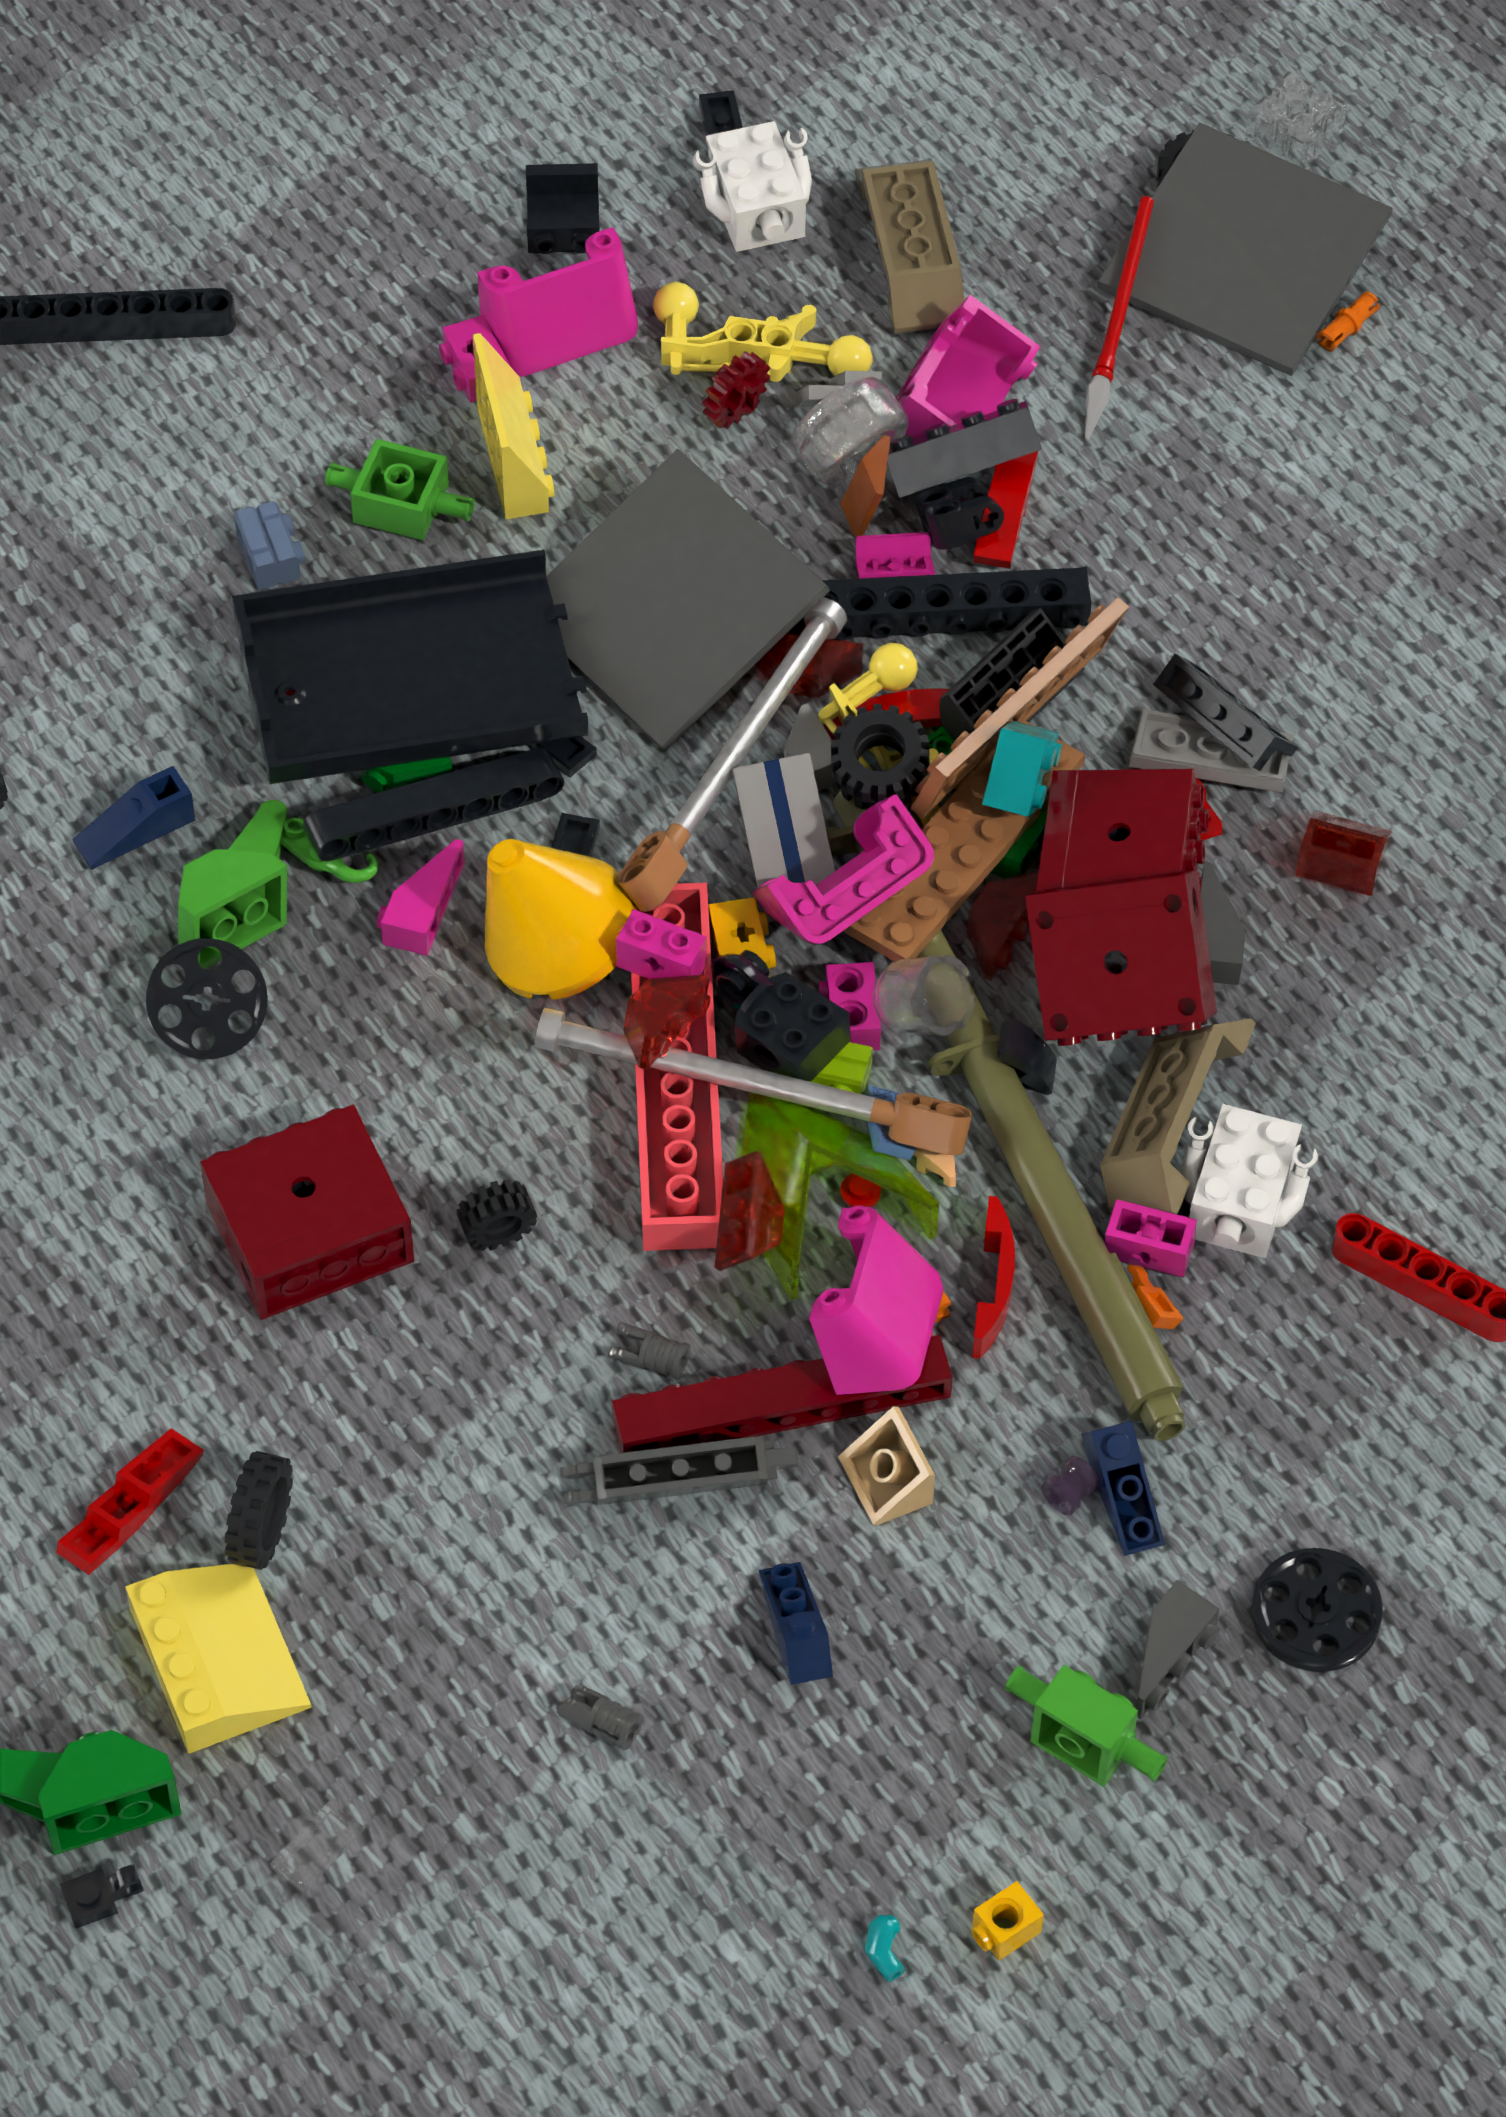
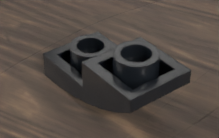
(1028, 1054)

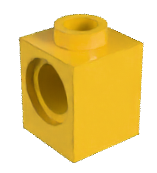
(1011, 1904)

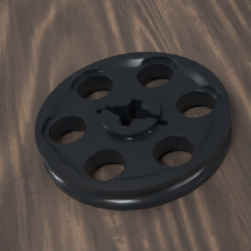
(219, 981)
(1331, 1621)

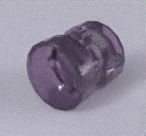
(1071, 1485)

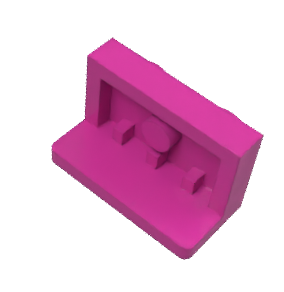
(893, 555)

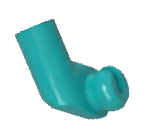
(878, 1946)

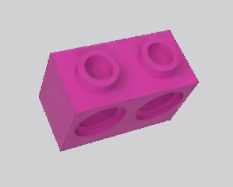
(859, 1003)

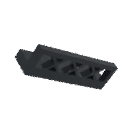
(1221, 712)

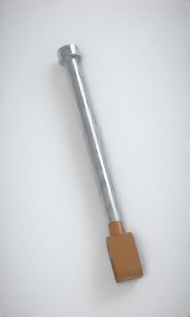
(657, 859)
(911, 1118)

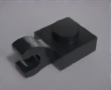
(94, 1896)

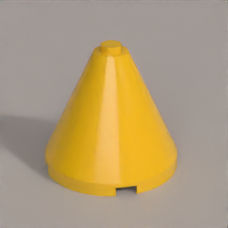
(551, 918)

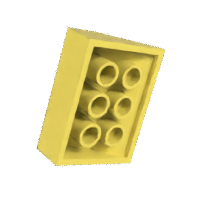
(510, 435)
(216, 1652)

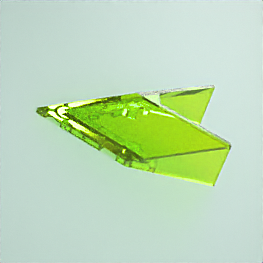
(804, 1141)

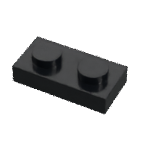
(719, 112)

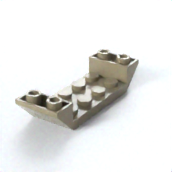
(913, 243)
(1159, 1109)

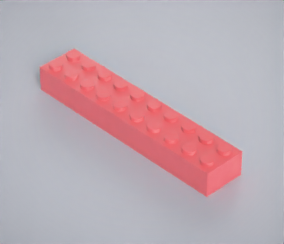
(681, 1117)

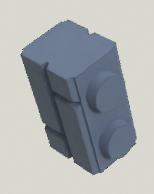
(268, 544)

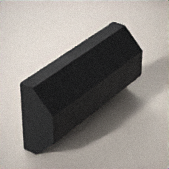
(998, 672)

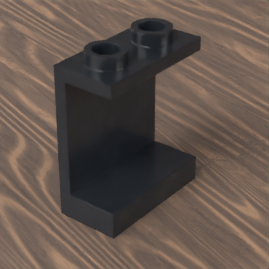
(561, 206)

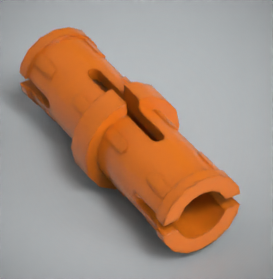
(1348, 321)

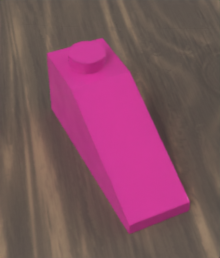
(421, 902)

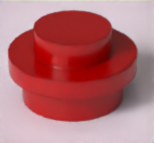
(859, 1191)

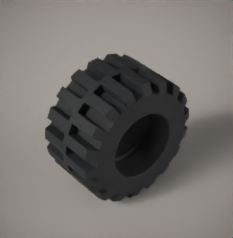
(879, 729)

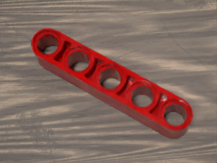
(1414, 1261)

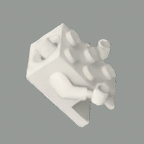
(756, 184)
(1245, 1179)

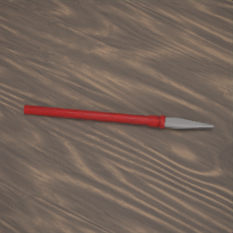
(1099, 388)

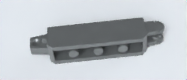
(679, 1470)

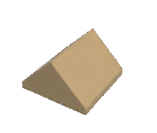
(889, 1469)

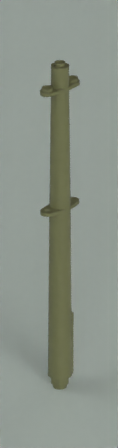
(1091, 1273)

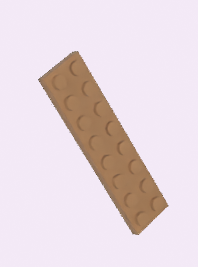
(1036, 690)
(966, 847)

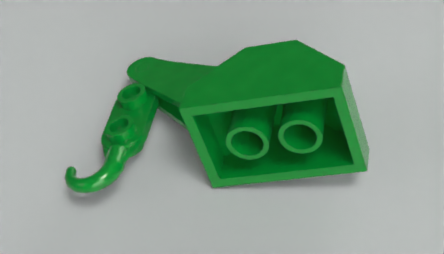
(91, 1789)

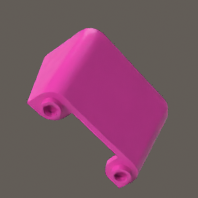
(561, 311)
(965, 368)
(891, 859)
(883, 1323)

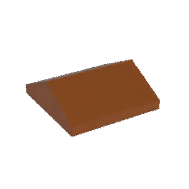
(866, 487)

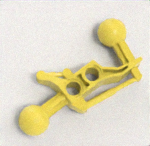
(771, 339)
(890, 669)

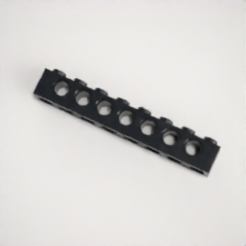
(958, 602)

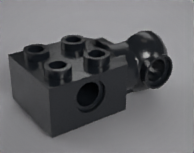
(781, 1019)

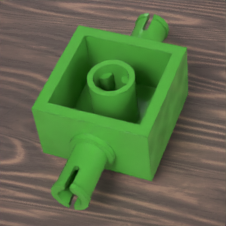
(400, 490)
(1085, 1724)

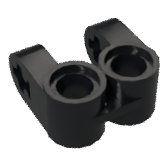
(951, 519)

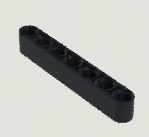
(116, 316)
(433, 804)

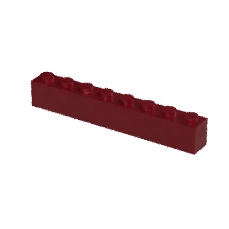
(762, 1403)

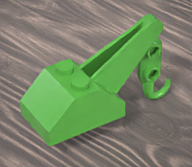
(243, 889)

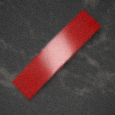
(1011, 490)
(132, 1499)

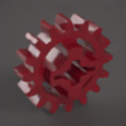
(736, 389)

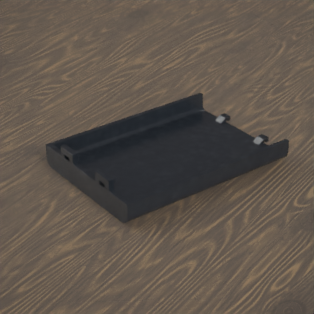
(407, 666)

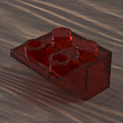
(1342, 852)

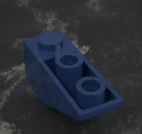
(138, 817)
(1124, 1486)
(797, 1623)

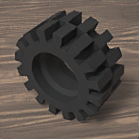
(496, 1215)

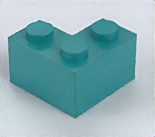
(1019, 766)

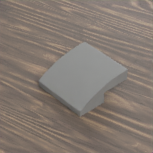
(813, 394)

